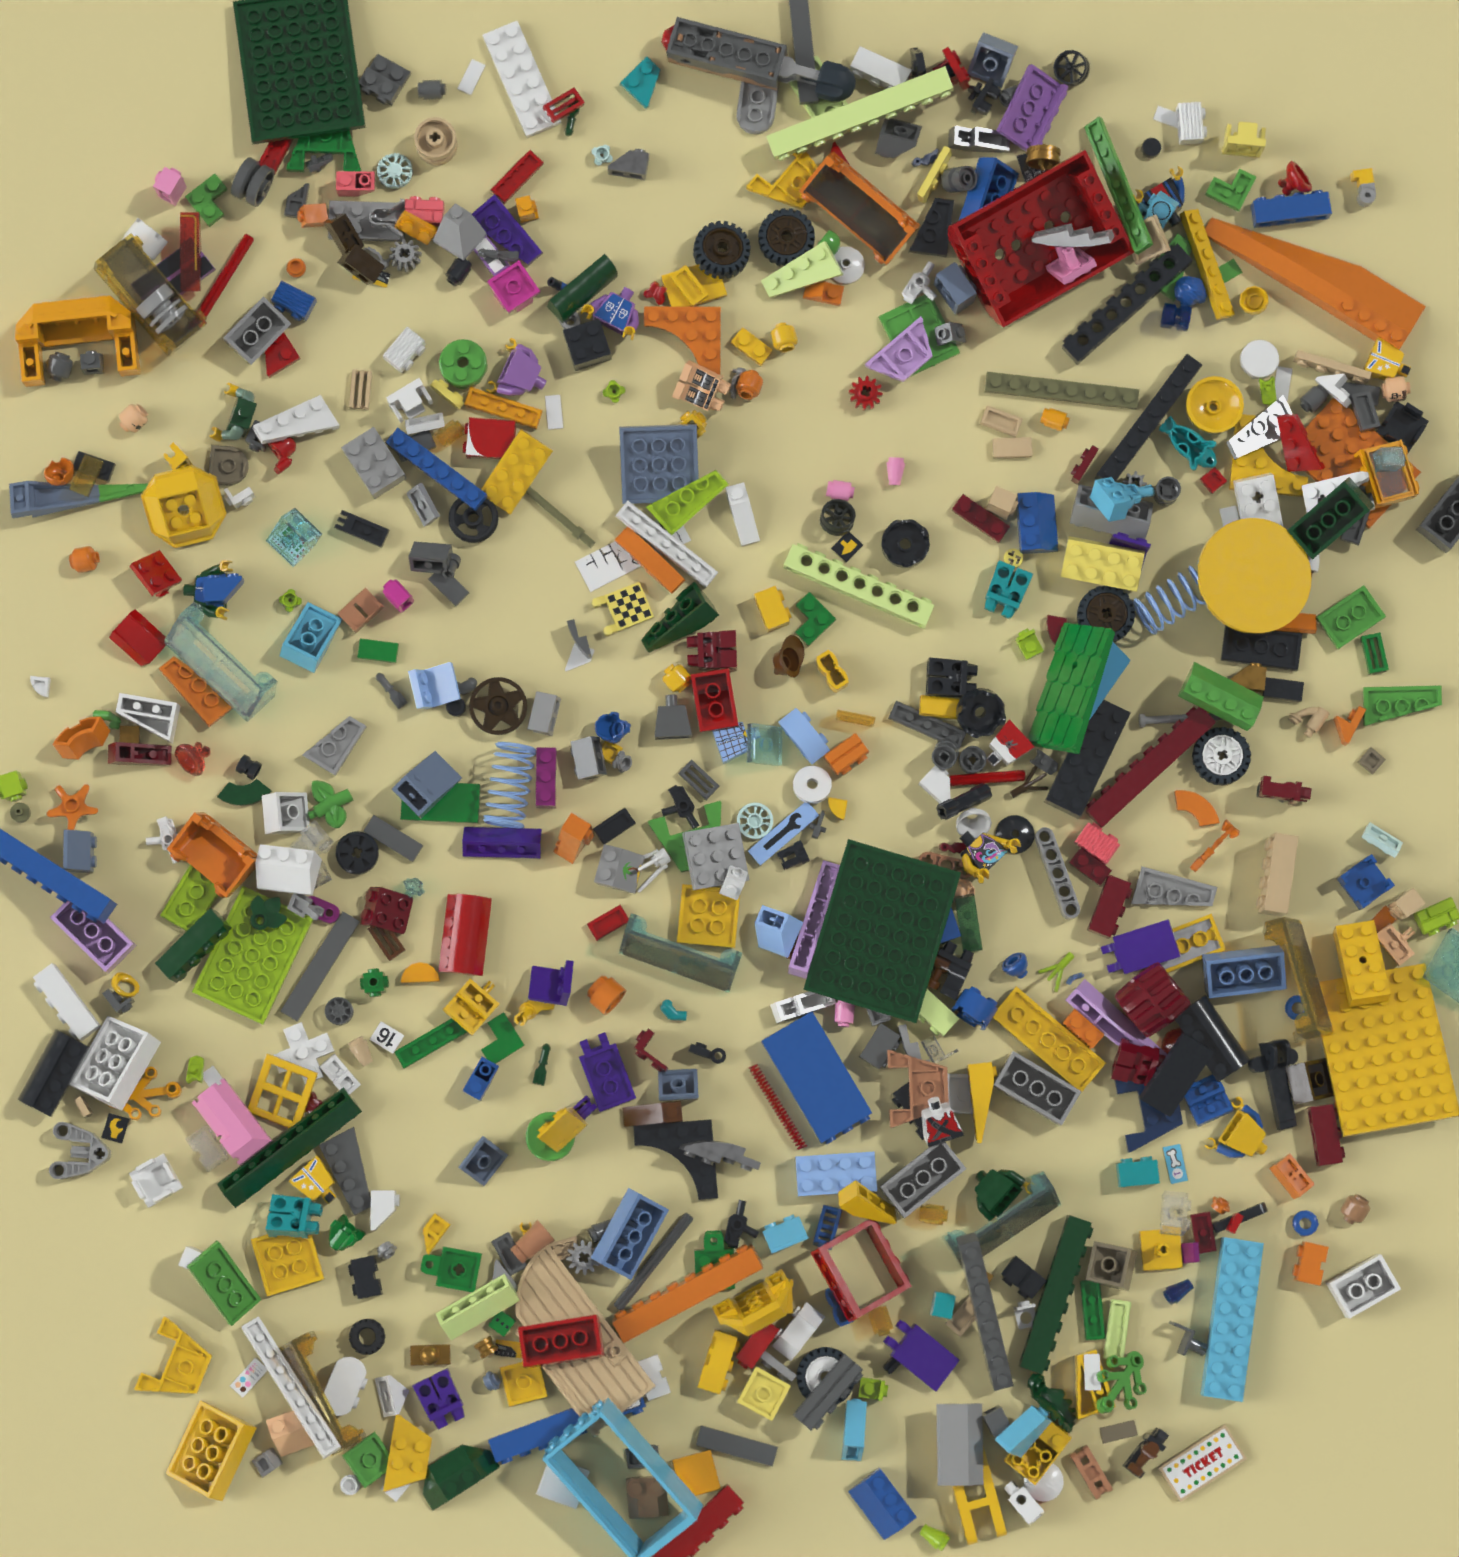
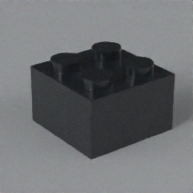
(587, 344)

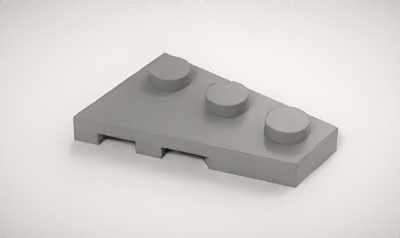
(335, 747)

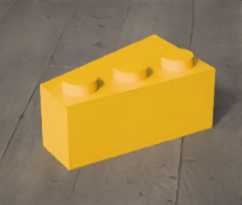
(718, 1362)
(1087, 1399)

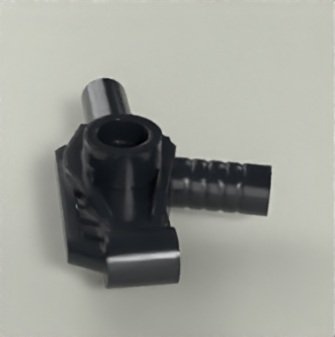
(682, 806)
(737, 1225)

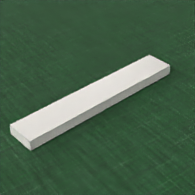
(666, 544)

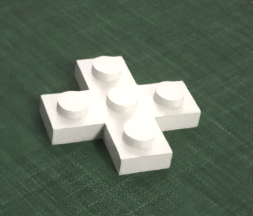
(305, 1051)

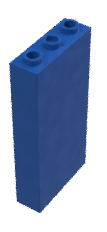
(817, 1078)

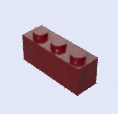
(1110, 907)
(1325, 1134)

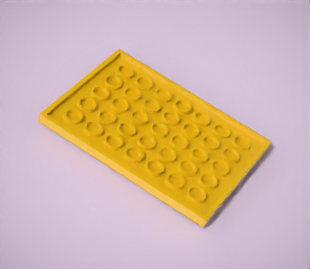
(1388, 1056)

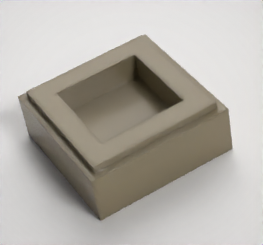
(1371, 760)

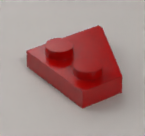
(280, 355)

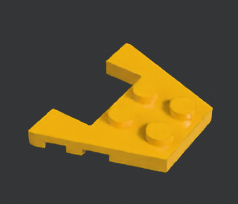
(788, 184)
(185, 1365)

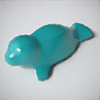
(1190, 444)

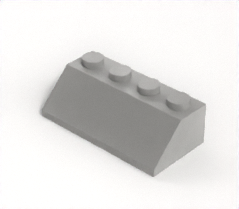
(1088, 515)

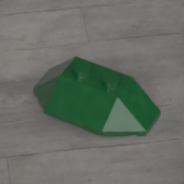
(456, 1473)

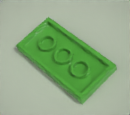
(224, 1283)

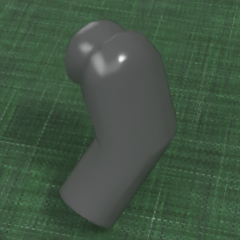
(467, 686)

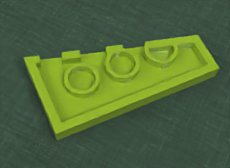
(685, 502)

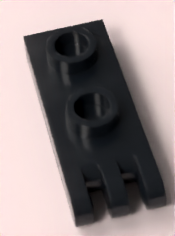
(362, 529)

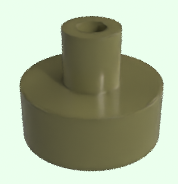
(24, 814)

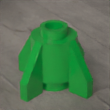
(344, 1234)

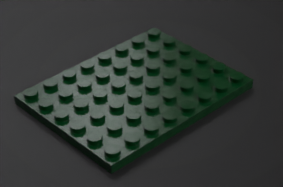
(298, 68)
(882, 931)

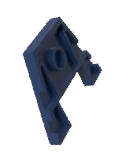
(1154, 1121)

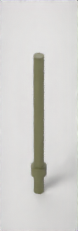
(577, 532)

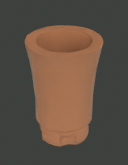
(532, 1242)

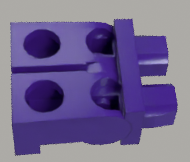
(440, 1404)

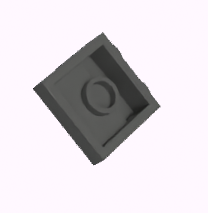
(384, 80)

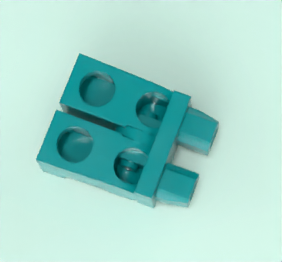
(1003, 594)
(292, 1217)

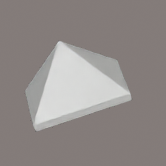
(391, 1395)

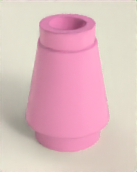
(895, 470)

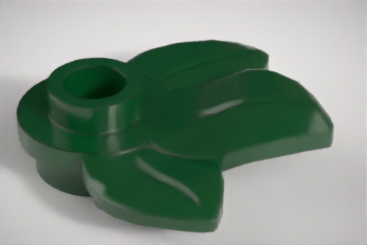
(269, 911)

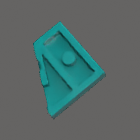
(642, 81)

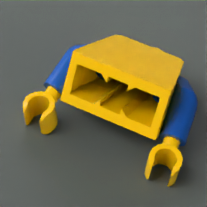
(1242, 1135)

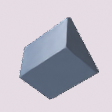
(678, 1084)
(483, 1161)

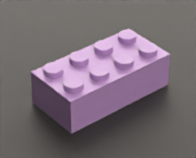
(101, 941)

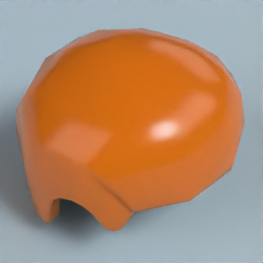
(59, 472)

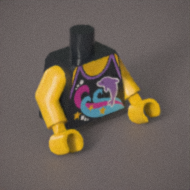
(984, 853)

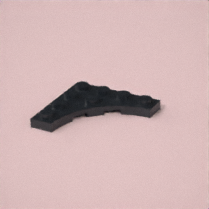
(670, 1138)

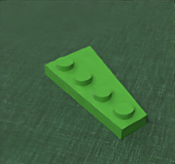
(1396, 701)

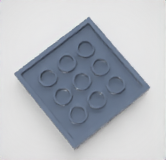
(657, 460)

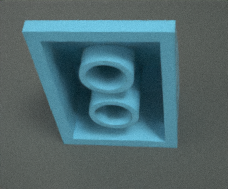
(310, 637)

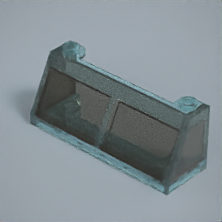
(679, 958)
(1012, 1221)

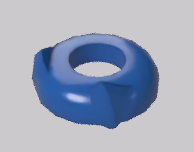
(1288, 1006)
(1311, 1217)

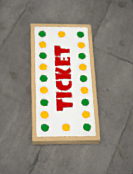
(1202, 1463)

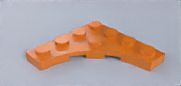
(693, 326)

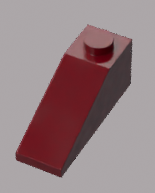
(139, 754)

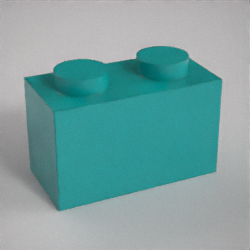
(1137, 1173)

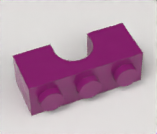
(546, 777)

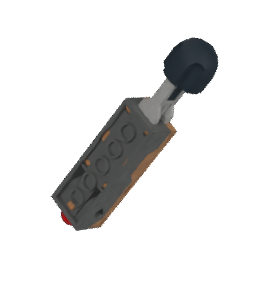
(750, 59)

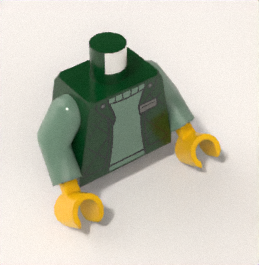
(240, 416)

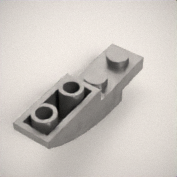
(714, 1151)

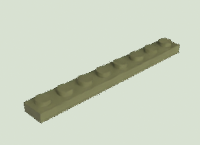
(1062, 390)

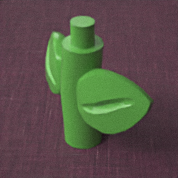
(329, 803)

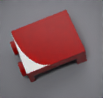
(488, 437)

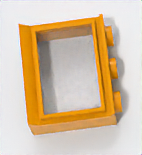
(1388, 486)

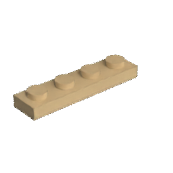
(1326, 365)

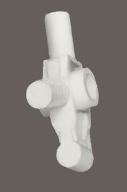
(919, 283)
(167, 834)

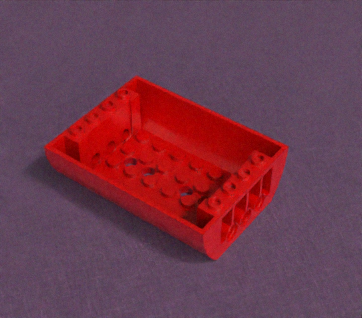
(1020, 279)

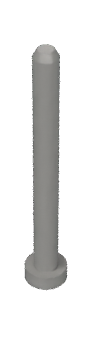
(1143, 720)

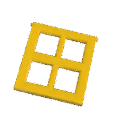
(281, 1091)

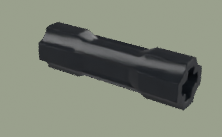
(964, 801)

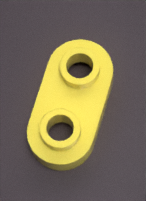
(441, 388)

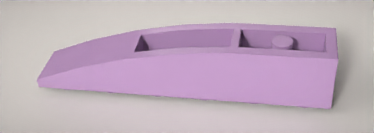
(1106, 1016)

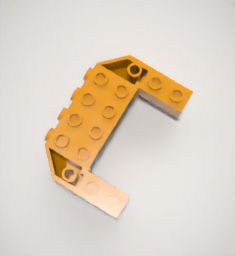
(75, 323)

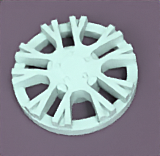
(394, 171)
(755, 820)

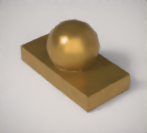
(430, 1354)

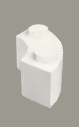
(798, 1331)

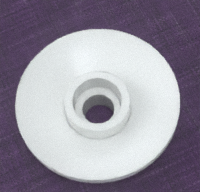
(854, 269)

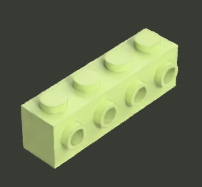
(477, 1307)

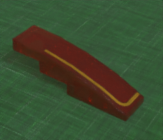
(190, 251)

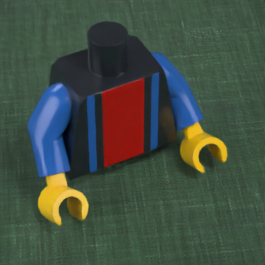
(1171, 187)

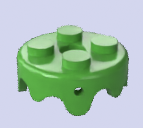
(466, 376)
(538, 1147)

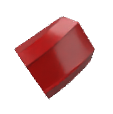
(138, 638)

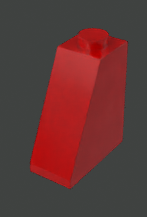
(755, 1346)

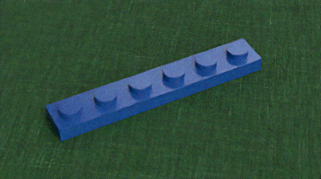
(436, 469)

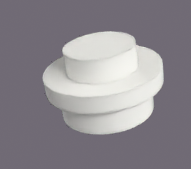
(350, 1484)

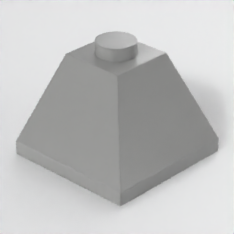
(459, 232)

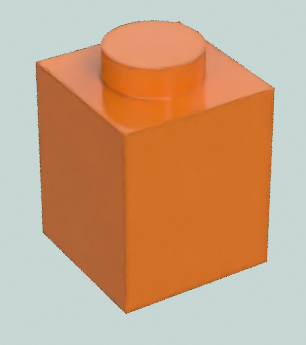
(312, 215)

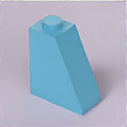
(854, 1430)
(1024, 1431)

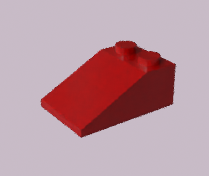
(714, 700)

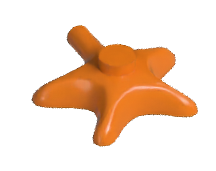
(72, 806)

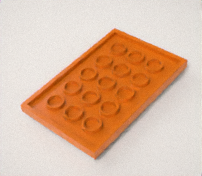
(1337, 439)

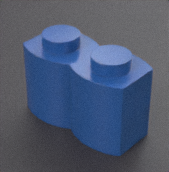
(837, 1312)

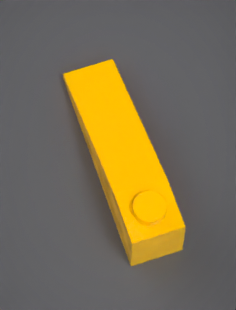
(981, 1084)

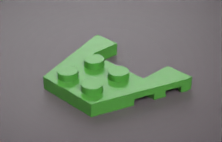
(674, 844)

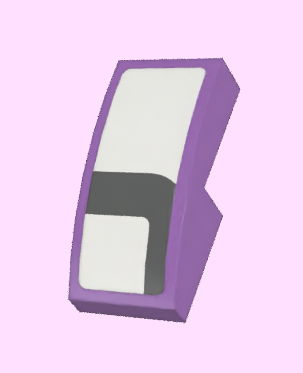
(494, 265)

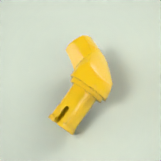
(530, 1009)

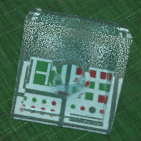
(293, 536)

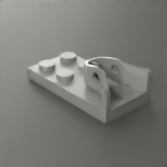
(371, 219)

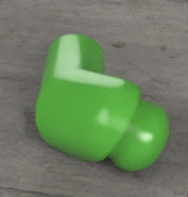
(109, 716)

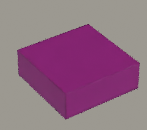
(1190, 1252)

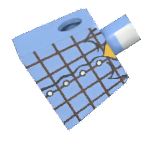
(731, 742)

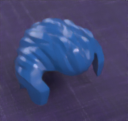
(1190, 291)
(611, 727)

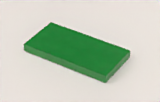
(458, 806)

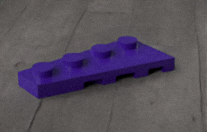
(505, 229)

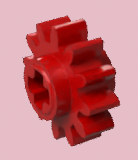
(862, 399)

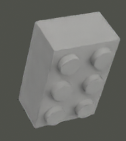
(374, 463)

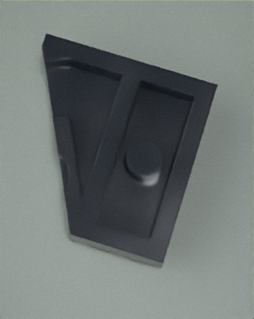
(918, 64)

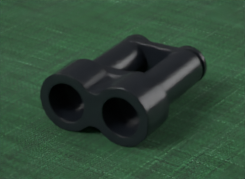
(800, 852)

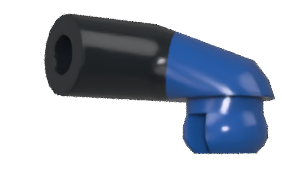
(556, 284)

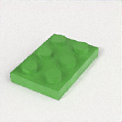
(1350, 617)

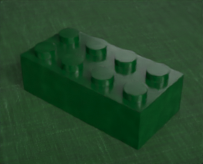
(1331, 518)

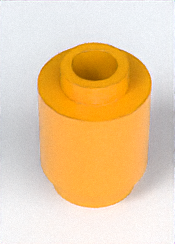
(1054, 419)

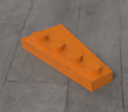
(195, 691)

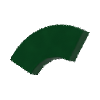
(244, 795)

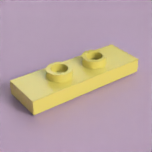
(931, 181)

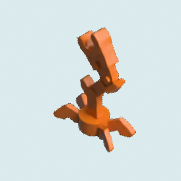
(1230, 829)

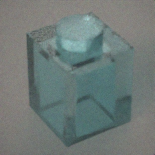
(1388, 459)

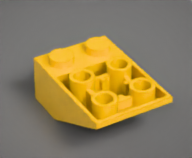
(561, 1130)
(1041, 1453)

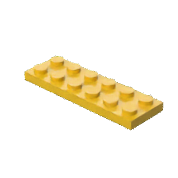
(1048, 1039)

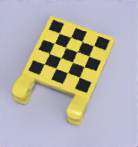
(626, 606)

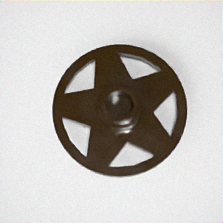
(498, 706)

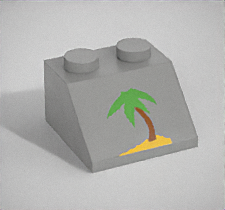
(619, 869)

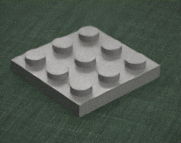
(712, 852)

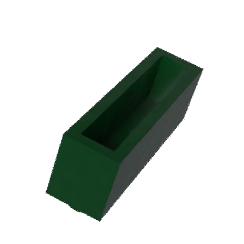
(193, 945)

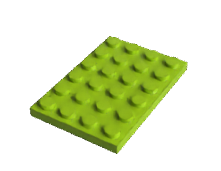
(249, 963)

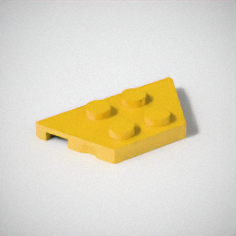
(407, 1455)

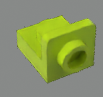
(1028, 643)
(872, 1389)

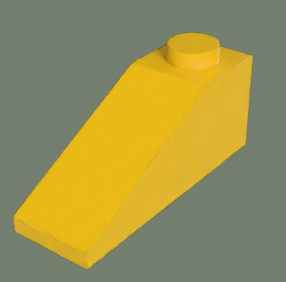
(865, 1204)

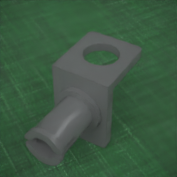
(1189, 1342)

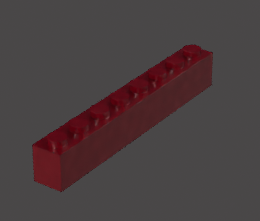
(1150, 767)

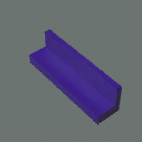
(501, 842)

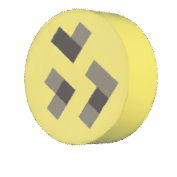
(1013, 557)

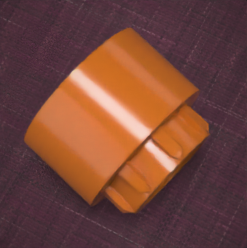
(606, 994)

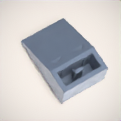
(426, 784)

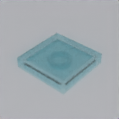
(764, 744)

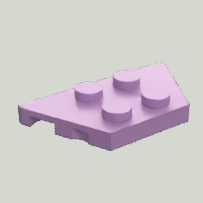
(903, 354)

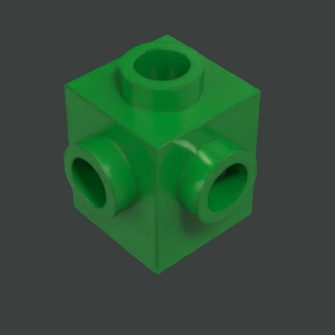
(380, 987)

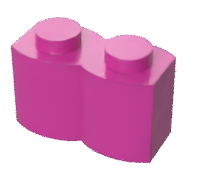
(398, 595)

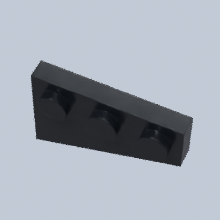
(933, 234)

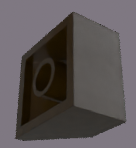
(1309, 1081)

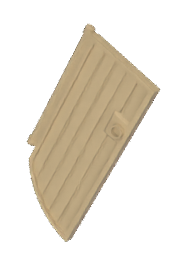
(552, 1294)

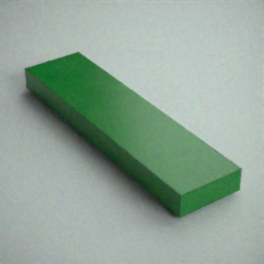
(429, 1042)

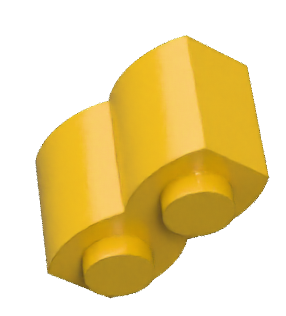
(835, 675)

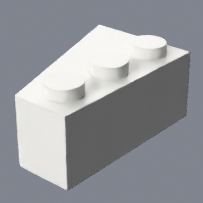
(151, 714)

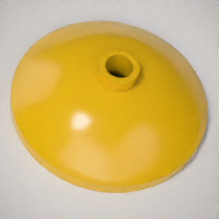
(1221, 394)

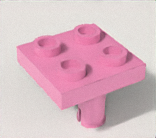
(1070, 264)

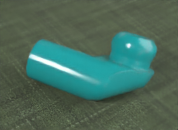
(670, 1012)

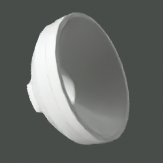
(975, 826)

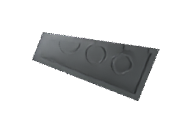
(346, 1164)

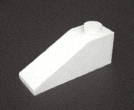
(742, 514)

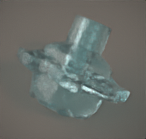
(413, 887)

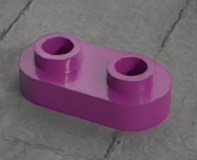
(327, 906)

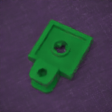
(712, 1251)
(444, 1265)

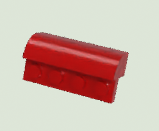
(465, 934)

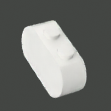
(344, 1385)

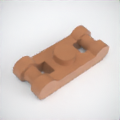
(1091, 1472)

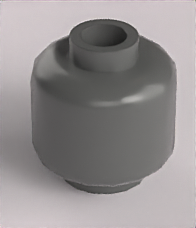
(59, 366)

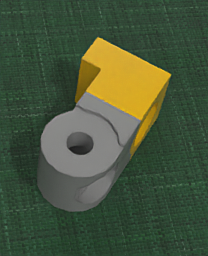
(1365, 186)

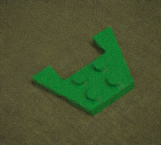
(327, 144)

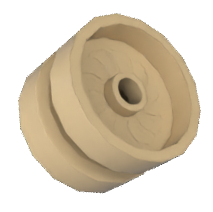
(446, 142)

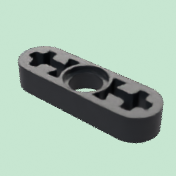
(1248, 1213)

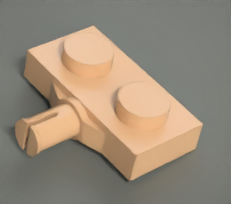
(1396, 943)

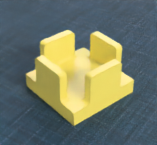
(1244, 141)
(764, 1393)

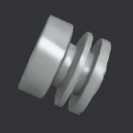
(162, 309)

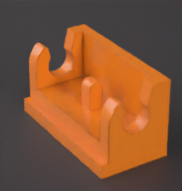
(1292, 1176)

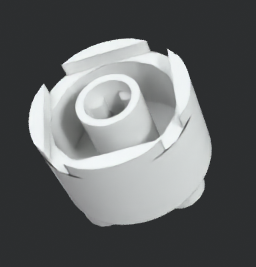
(152, 241)

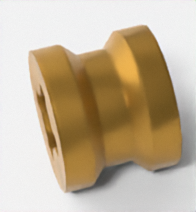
(486, 1347)

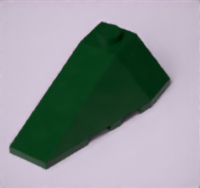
(688, 615)

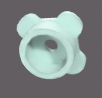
(602, 150)

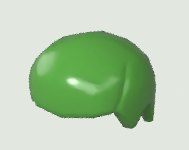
(832, 240)

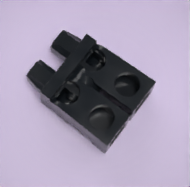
(953, 677)

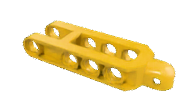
(991, 1500)

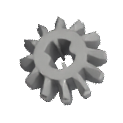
(408, 249)

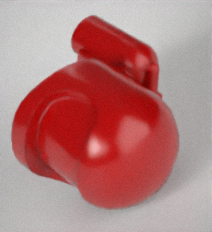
(283, 450)

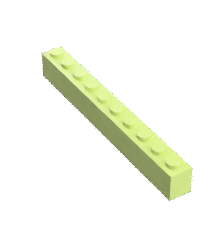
(860, 113)

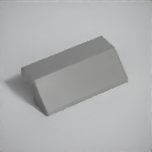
(959, 1444)

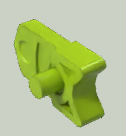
(1268, 391)
(195, 1069)

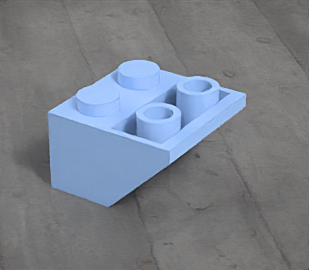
(776, 931)

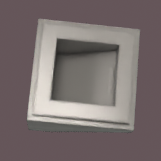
(267, 1462)

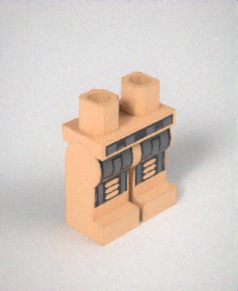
(701, 386)

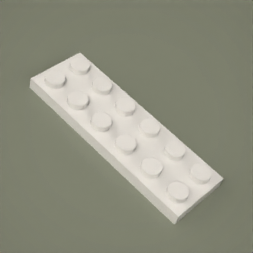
(520, 77)

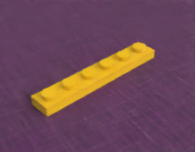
(1207, 264)

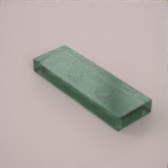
(968, 922)

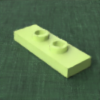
(1117, 1328)

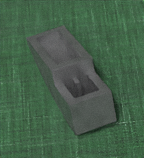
(977, 139)

